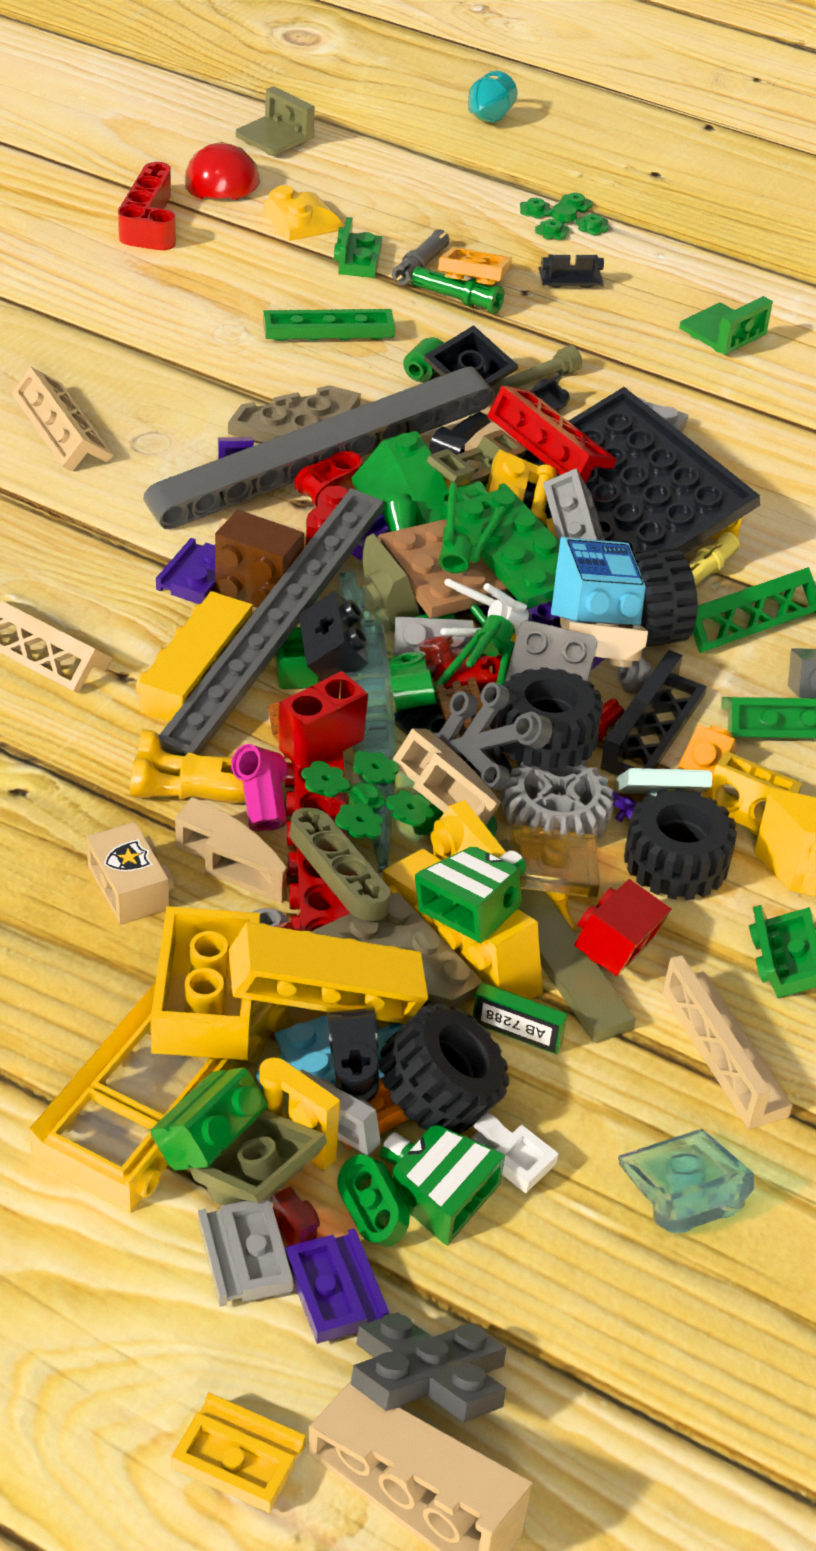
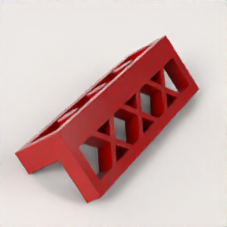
(547, 433)

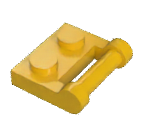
(515, 474)
(308, 1104)

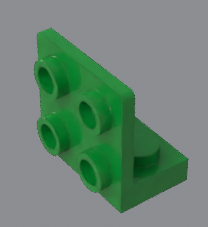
(729, 328)

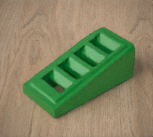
(292, 665)

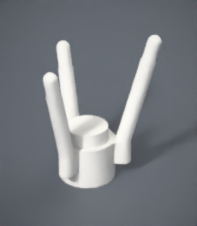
(504, 606)

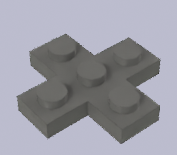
(416, 1365)

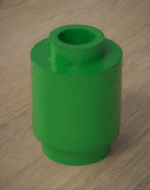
(414, 361)

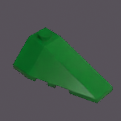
(401, 467)

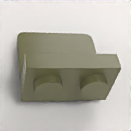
(285, 124)

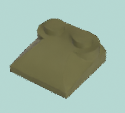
(387, 585)
(260, 1160)

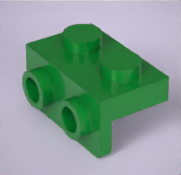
(786, 949)

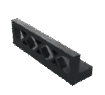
(641, 717)

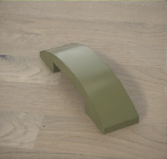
(477, 462)

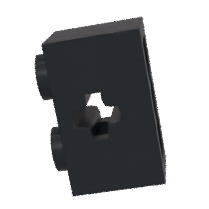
(333, 636)

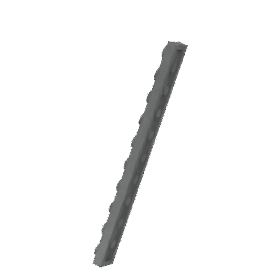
(270, 625)

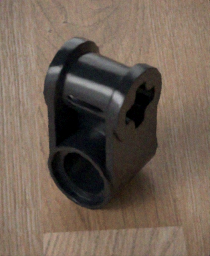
(354, 1050)

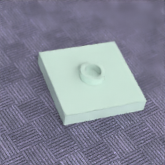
(653, 780)

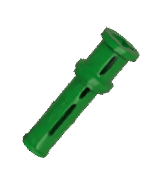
(468, 291)

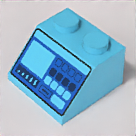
(597, 582)

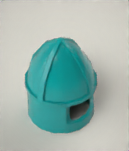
(492, 98)

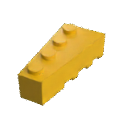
(504, 960)

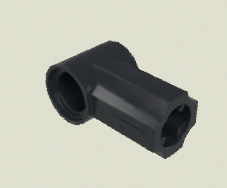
(457, 437)

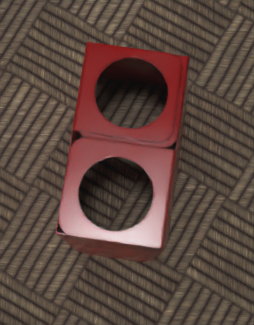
(315, 727)

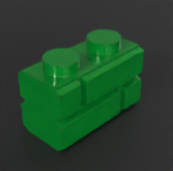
(209, 1119)

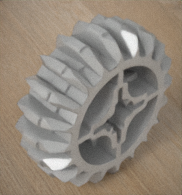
(561, 799)

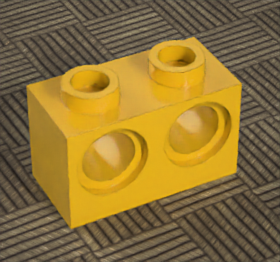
(753, 787)

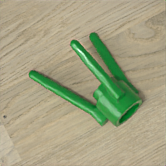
(456, 547)
(490, 640)

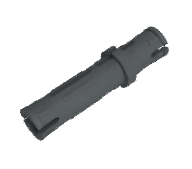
(420, 256)

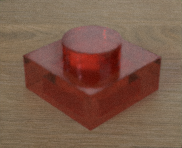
(295, 1218)

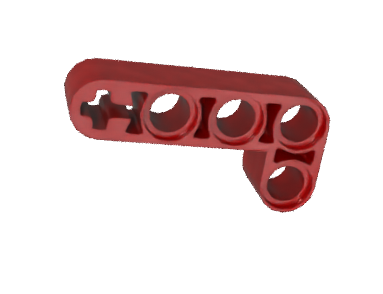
(142, 213)

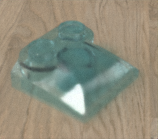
(689, 1180)

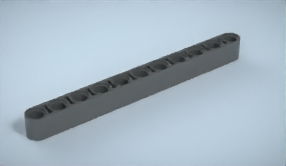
(279, 460)

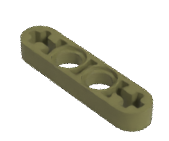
(344, 860)

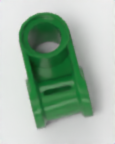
(411, 681)

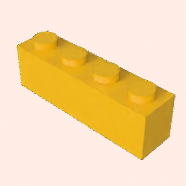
(191, 654)
(326, 972)

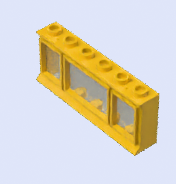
(104, 1115)

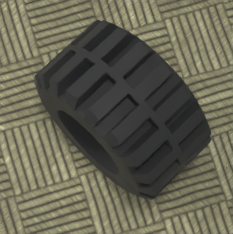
(669, 596)
(568, 703)
(680, 844)
(443, 1069)

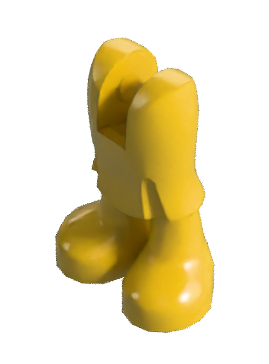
(182, 776)

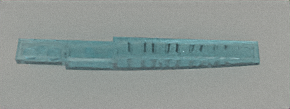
(380, 708)

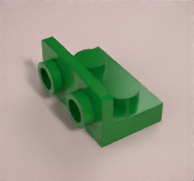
(357, 252)

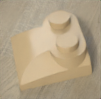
(614, 641)

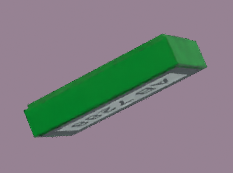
(519, 1018)

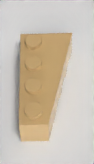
(420, 1475)

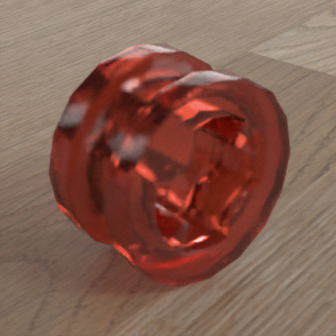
(438, 650)

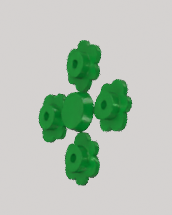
(562, 213)
(365, 799)

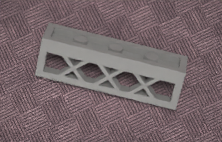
(572, 507)

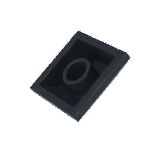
(472, 350)

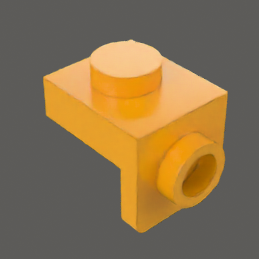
(707, 748)

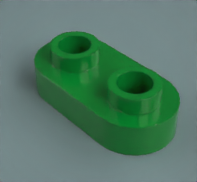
(373, 1205)

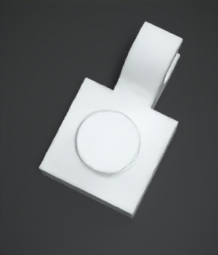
(525, 1154)

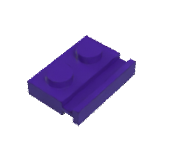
(190, 572)
(335, 1285)

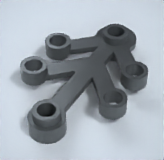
(528, 729)

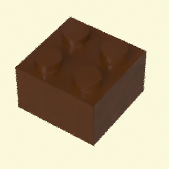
(253, 556)

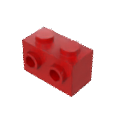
(620, 926)

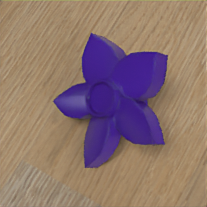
(625, 805)

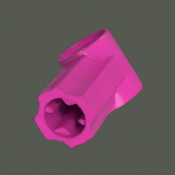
(262, 778)

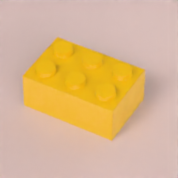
(193, 986)

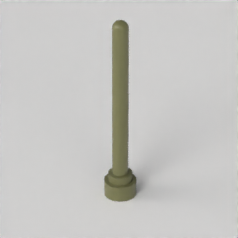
(565, 361)

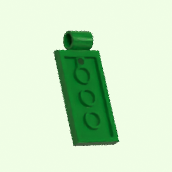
(520, 547)

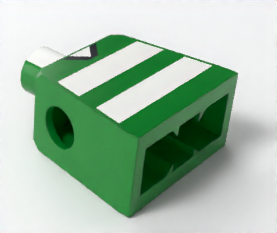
(471, 891)
(443, 1178)

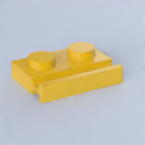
(238, 1452)

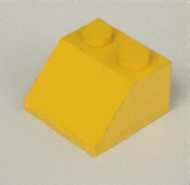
(789, 839)

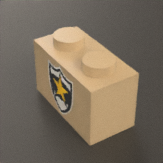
(129, 872)

